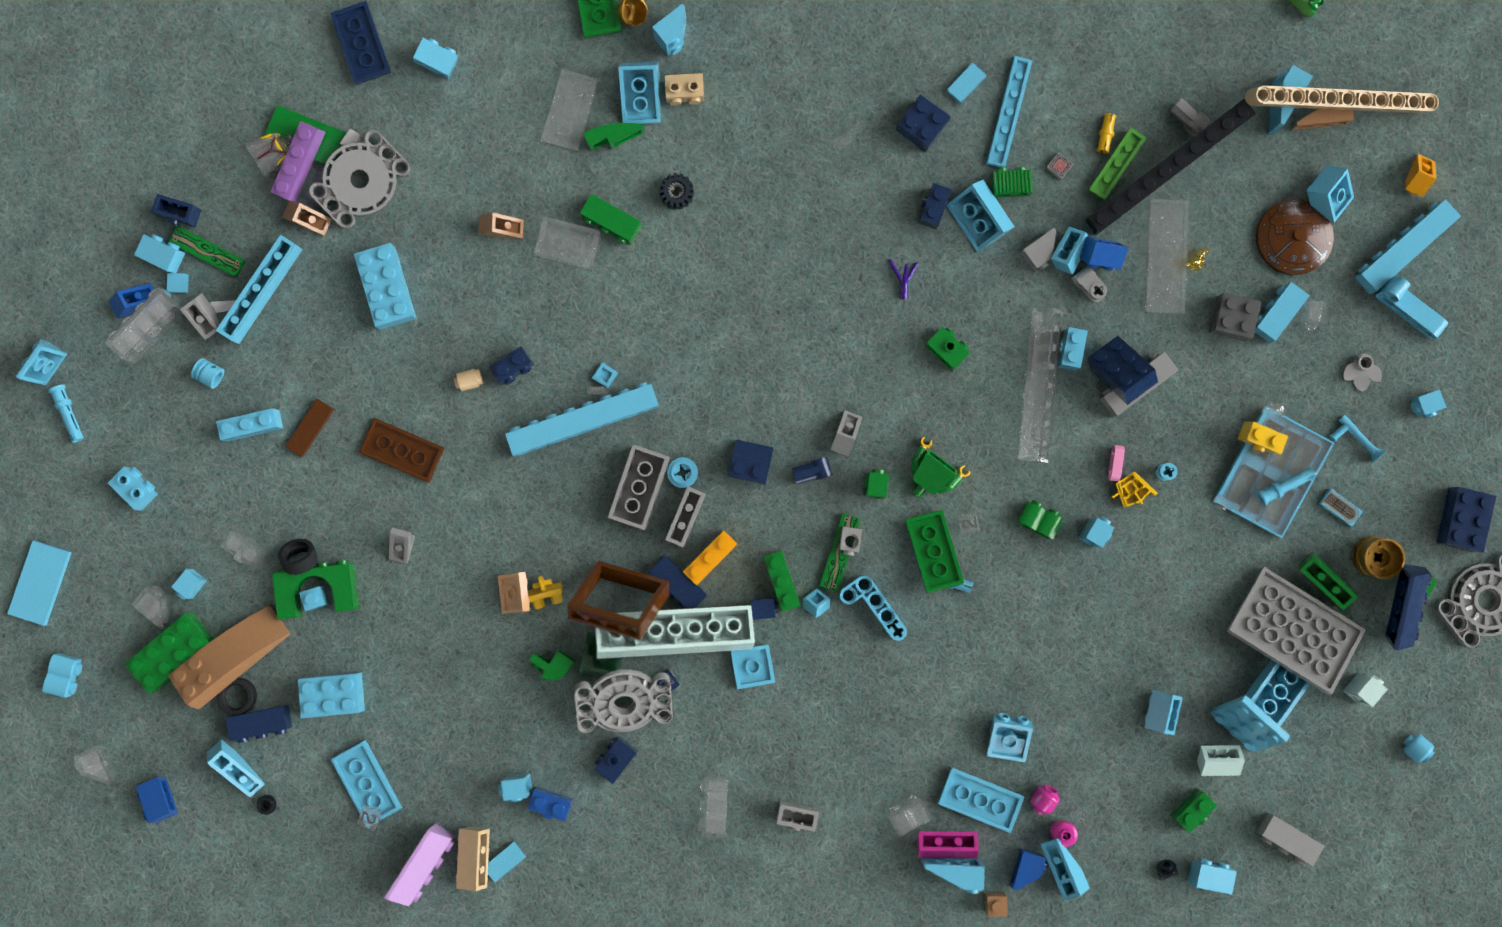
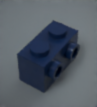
(511, 366)

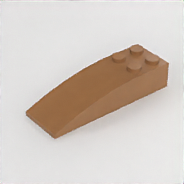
(228, 657)

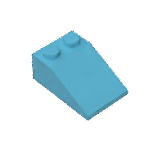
(1289, 78)
(640, 92)
(41, 363)
(962, 872)

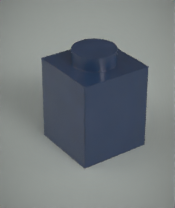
(763, 608)

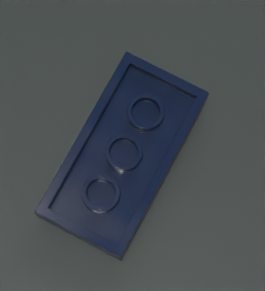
(361, 43)

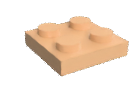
(513, 593)

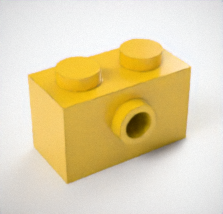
(1262, 438)

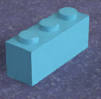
(1280, 311)
(249, 425)

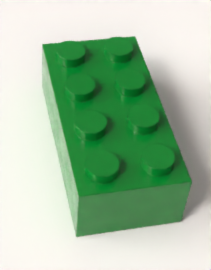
(168, 652)

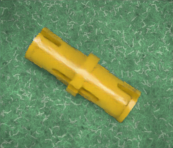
(1106, 133)

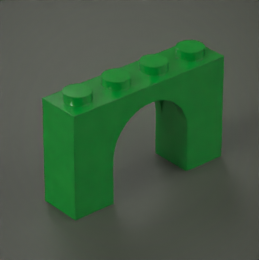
(339, 576)

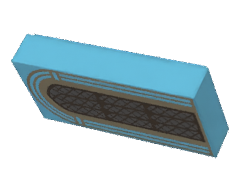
(1340, 507)

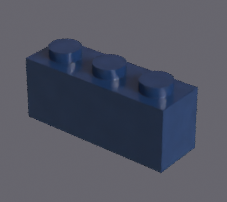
(680, 585)
(259, 723)

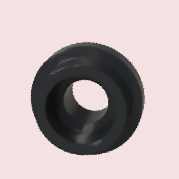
(261, 807)

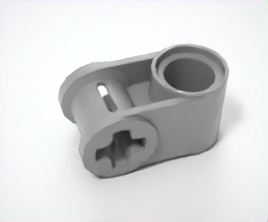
(1088, 282)

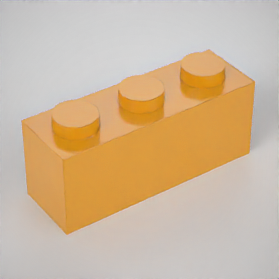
(710, 558)

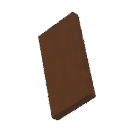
(401, 450)

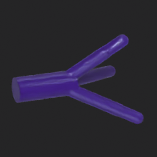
(906, 278)

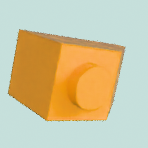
(1420, 176)

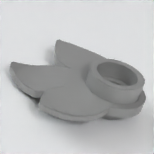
(1362, 375)

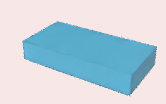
(966, 83)
(505, 861)

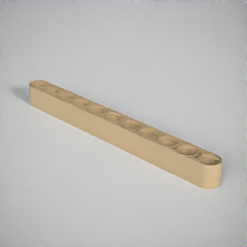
(1341, 99)

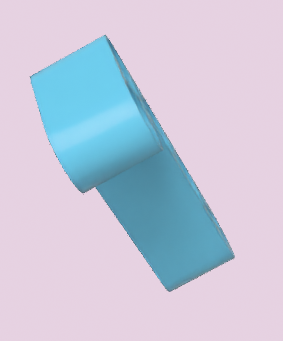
(1409, 307)
(876, 609)

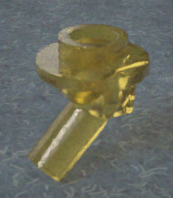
(1198, 261)

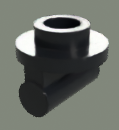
(1166, 869)

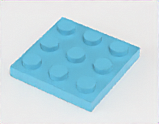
(1249, 724)

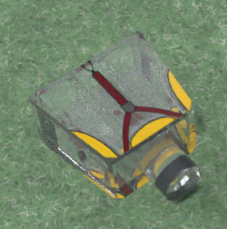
(270, 152)

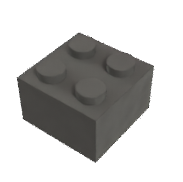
(1235, 317)

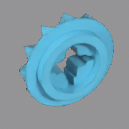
(687, 464)

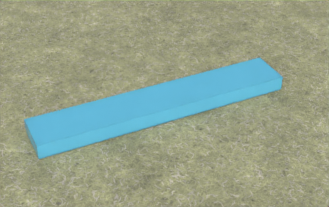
(1009, 112)

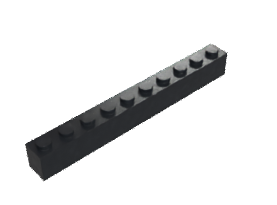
(1170, 166)

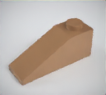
(1324, 118)

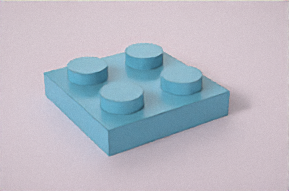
(753, 667)

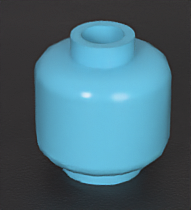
(1418, 748)

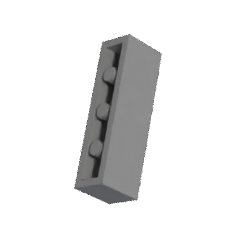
(1164, 369)

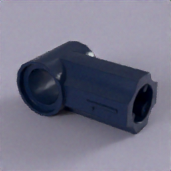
(815, 470)

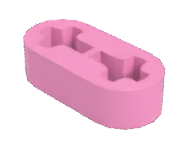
(1116, 463)

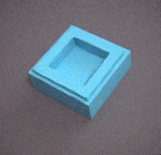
(177, 282)
(604, 375)

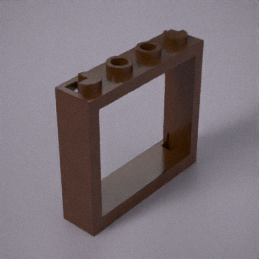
(613, 621)

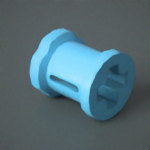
(1170, 475)

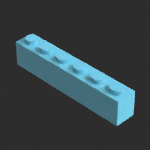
(1407, 246)
(259, 289)

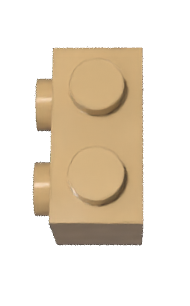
(684, 88)

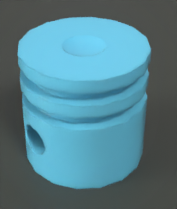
(207, 373)

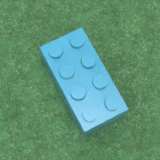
(385, 286)

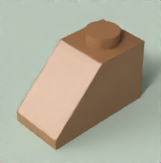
(306, 217)
(500, 226)

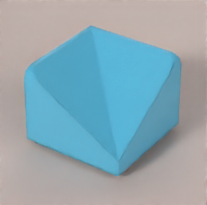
(816, 603)

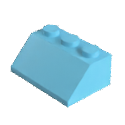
(980, 215)

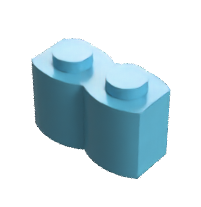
(62, 675)

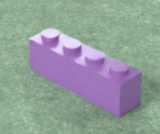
(298, 161)

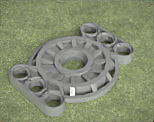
(373, 193)
(1467, 605)
(617, 719)

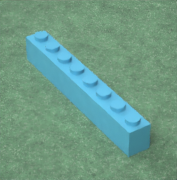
(582, 420)

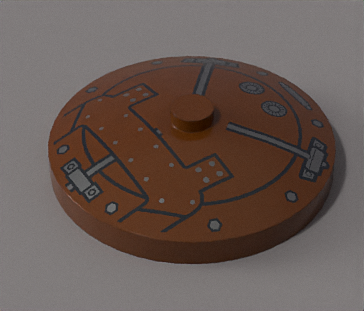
(1294, 237)

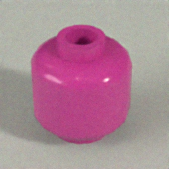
(1044, 799)
(1066, 829)

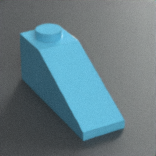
(234, 768)
(1065, 870)

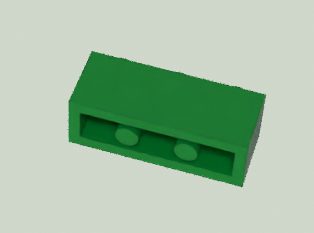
(610, 219)
(1328, 580)
(782, 581)

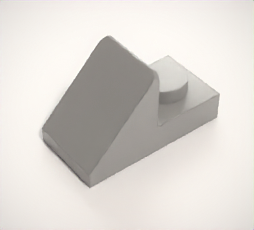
(400, 545)

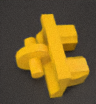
(545, 589)

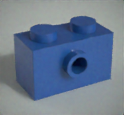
(1103, 253)
(156, 800)
(550, 804)

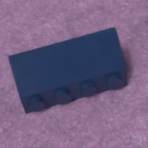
(1407, 606)

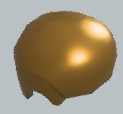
(632, 12)

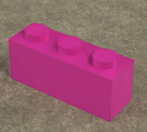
(947, 845)

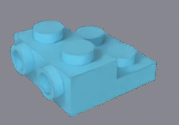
(1009, 737)

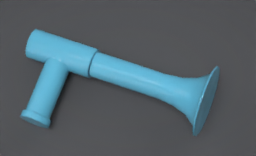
(1348, 425)

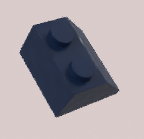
(750, 462)

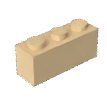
(472, 858)

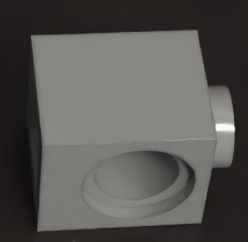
(854, 532)

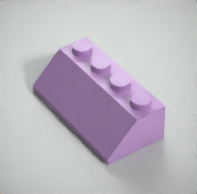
(420, 866)

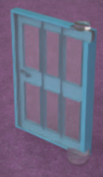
(1257, 470)

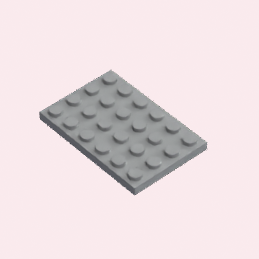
(1296, 631)

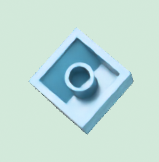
(671, 30)
(1331, 192)

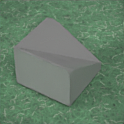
(352, 137)

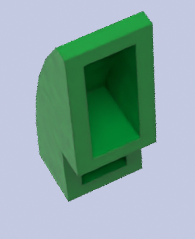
(613, 134)

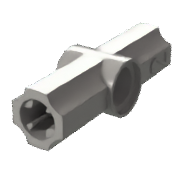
(1193, 120)

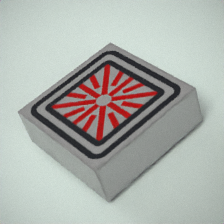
(1059, 166)

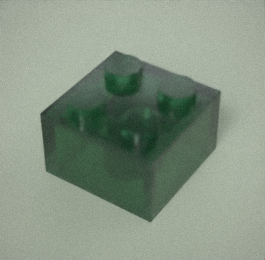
(596, 667)

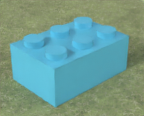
(331, 695)

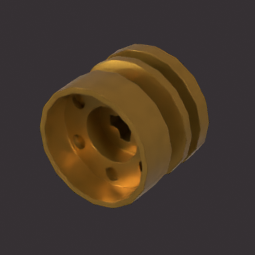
(1388, 561)

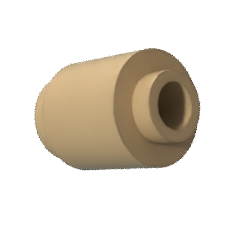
(468, 379)

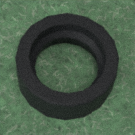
(298, 566)
(252, 698)

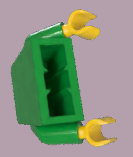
(933, 472)

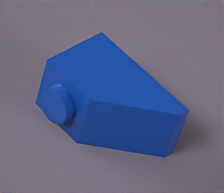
(125, 301)
(1027, 868)

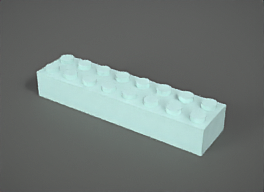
(682, 633)

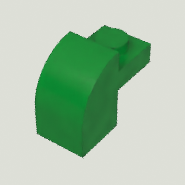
(556, 668)

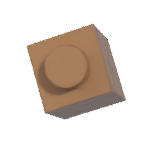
(995, 904)

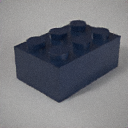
(1123, 370)
(1466, 519)

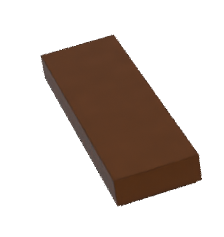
(310, 427)

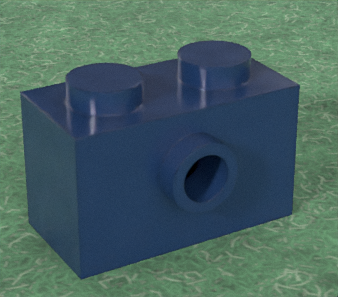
(934, 206)
(176, 211)
(616, 759)

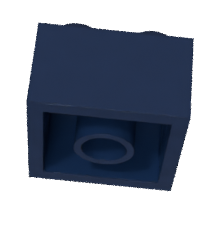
(923, 123)

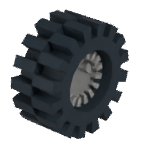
(668, 186)

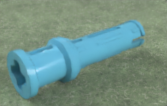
(64, 404)
(1277, 490)

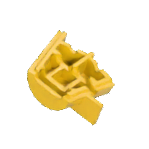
(1133, 490)

